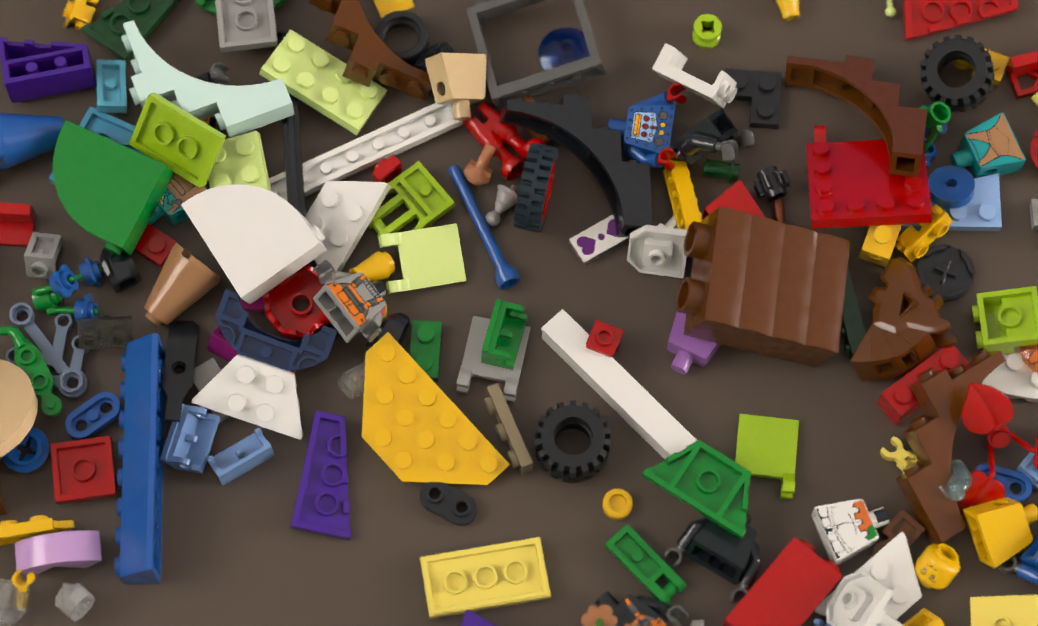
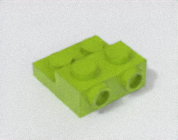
(1007, 319)

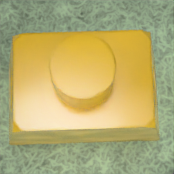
(879, 242)
(1000, 529)

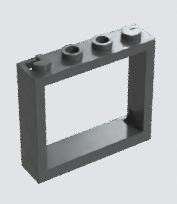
(544, 81)

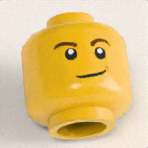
(937, 566)

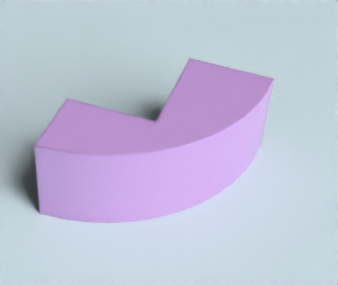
(58, 549)

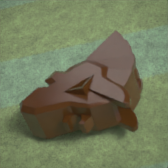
(903, 326)

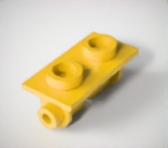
(79, 13)
(916, 243)

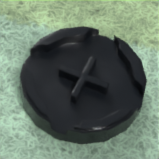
(946, 271)

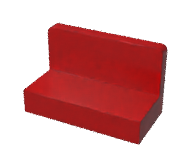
(16, 224)

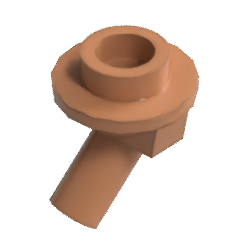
(479, 172)

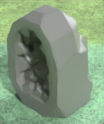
(74, 601)

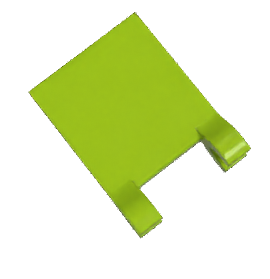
(769, 449)

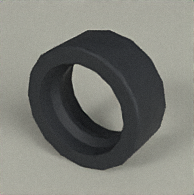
(410, 20)

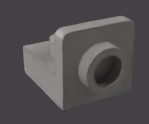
(42, 254)

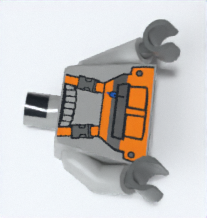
(350, 302)

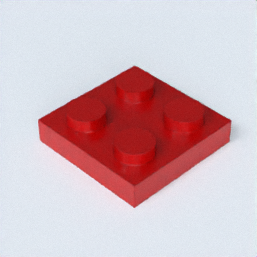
(83, 470)

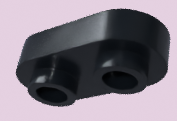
(447, 503)

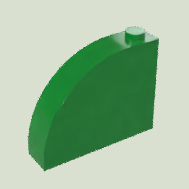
(107, 186)

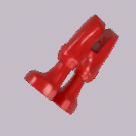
(496, 134)

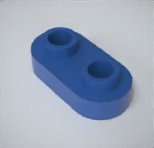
(92, 415)
(1009, 478)

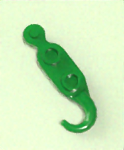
(33, 364)

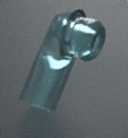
(959, 481)

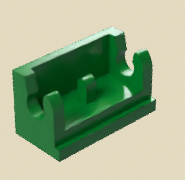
(504, 334)

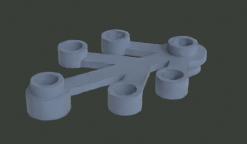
(54, 354)

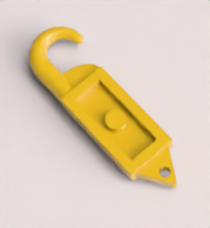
(13, 532)

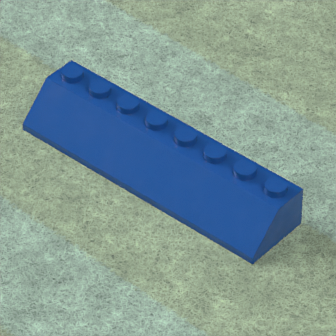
(142, 469)

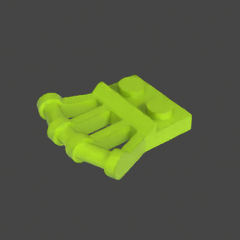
(422, 197)

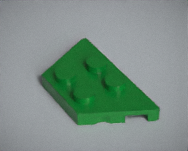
(707, 484)

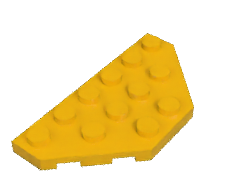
(418, 426)

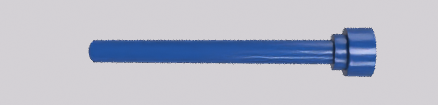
(505, 274)

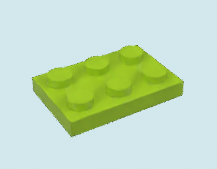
(177, 139)

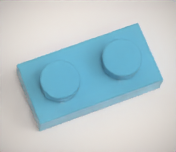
(111, 86)

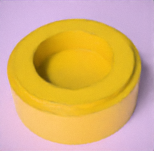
(617, 504)

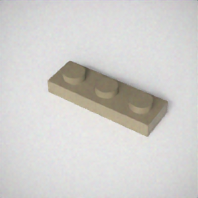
(508, 429)

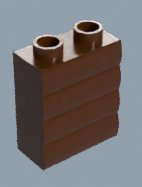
(764, 286)

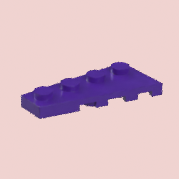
(323, 487)

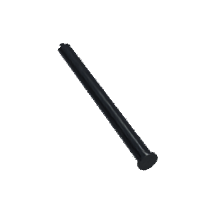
(293, 152)

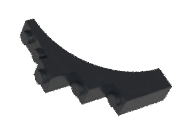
(599, 148)

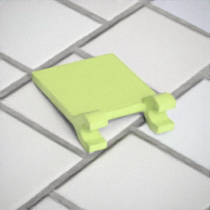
(426, 257)

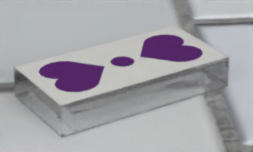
(596, 241)

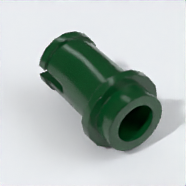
(721, 170)

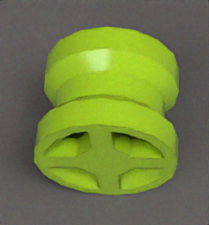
(707, 38)

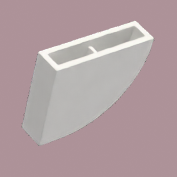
(254, 236)

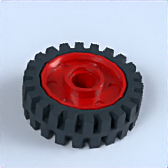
(535, 187)

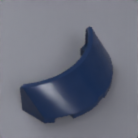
(268, 348)

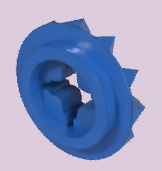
(29, 463)

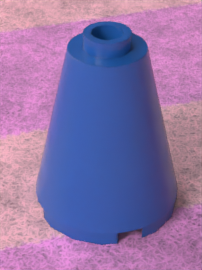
(26, 137)

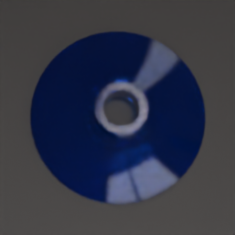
(551, 47)

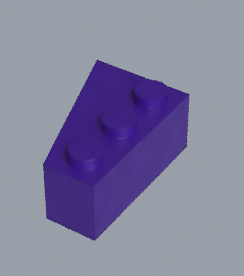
(45, 69)

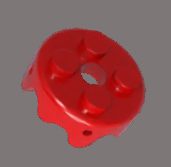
(280, 302)

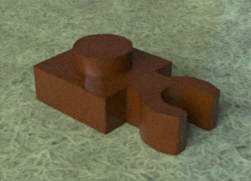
(901, 523)

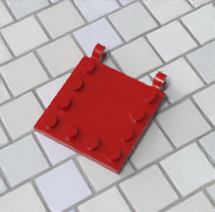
(854, 187)

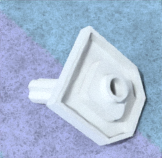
(658, 249)
(859, 602)

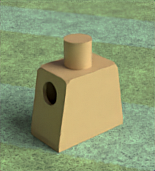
(457, 80)

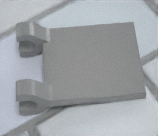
(473, 367)

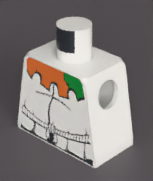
(848, 528)

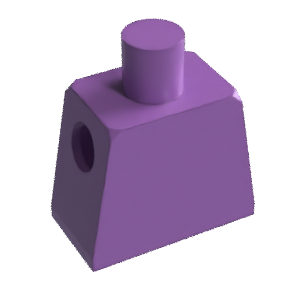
(687, 348)

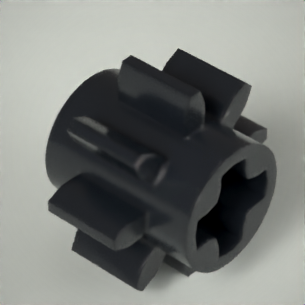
(771, 183)

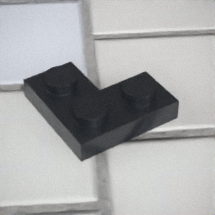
(763, 91)

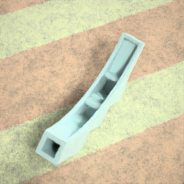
(234, 107)

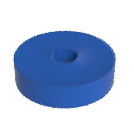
(955, 176)

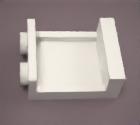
(670, 66)

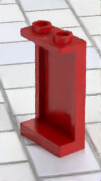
(787, 589)

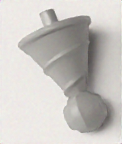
(505, 199)

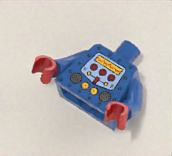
(650, 128)

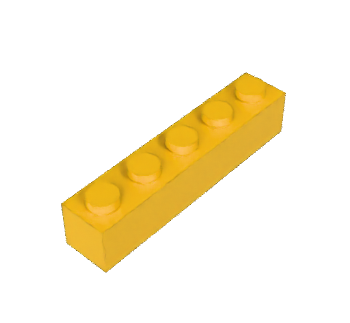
(682, 195)

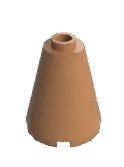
(179, 286)

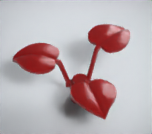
(987, 413)

